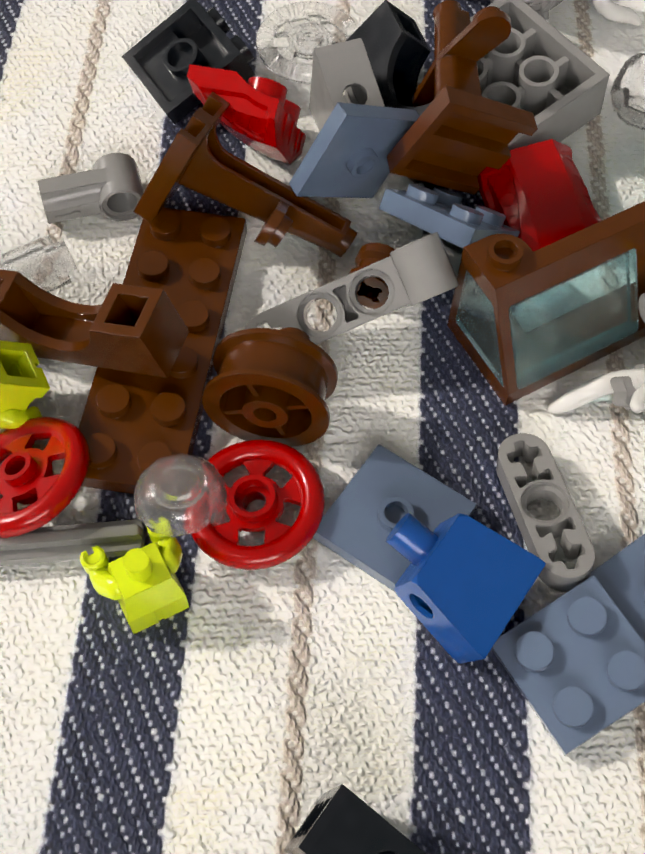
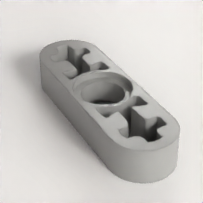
(541, 534)

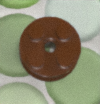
(271, 386)

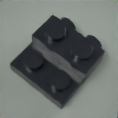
(181, 40)

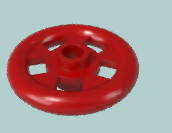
(29, 476)
(280, 540)

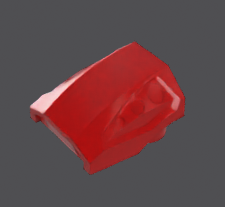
(256, 111)
(539, 193)

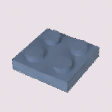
(442, 212)
(576, 664)

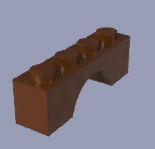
(128, 332)

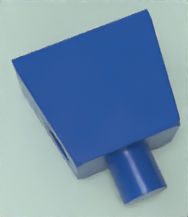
(462, 581)

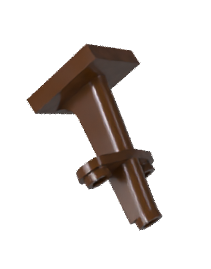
(459, 128)
(207, 168)

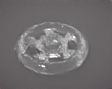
(300, 38)

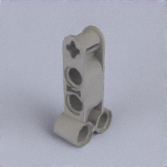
(412, 276)

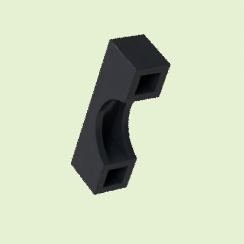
(396, 56)

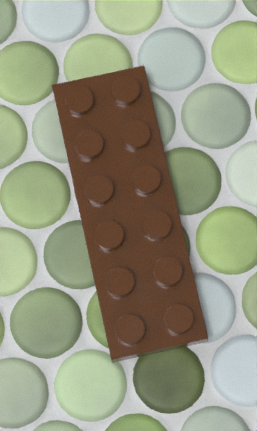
(147, 417)

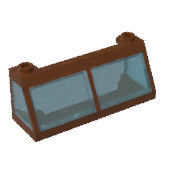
(550, 309)

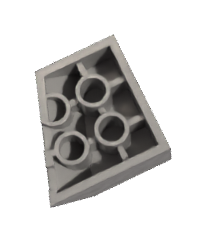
(542, 75)

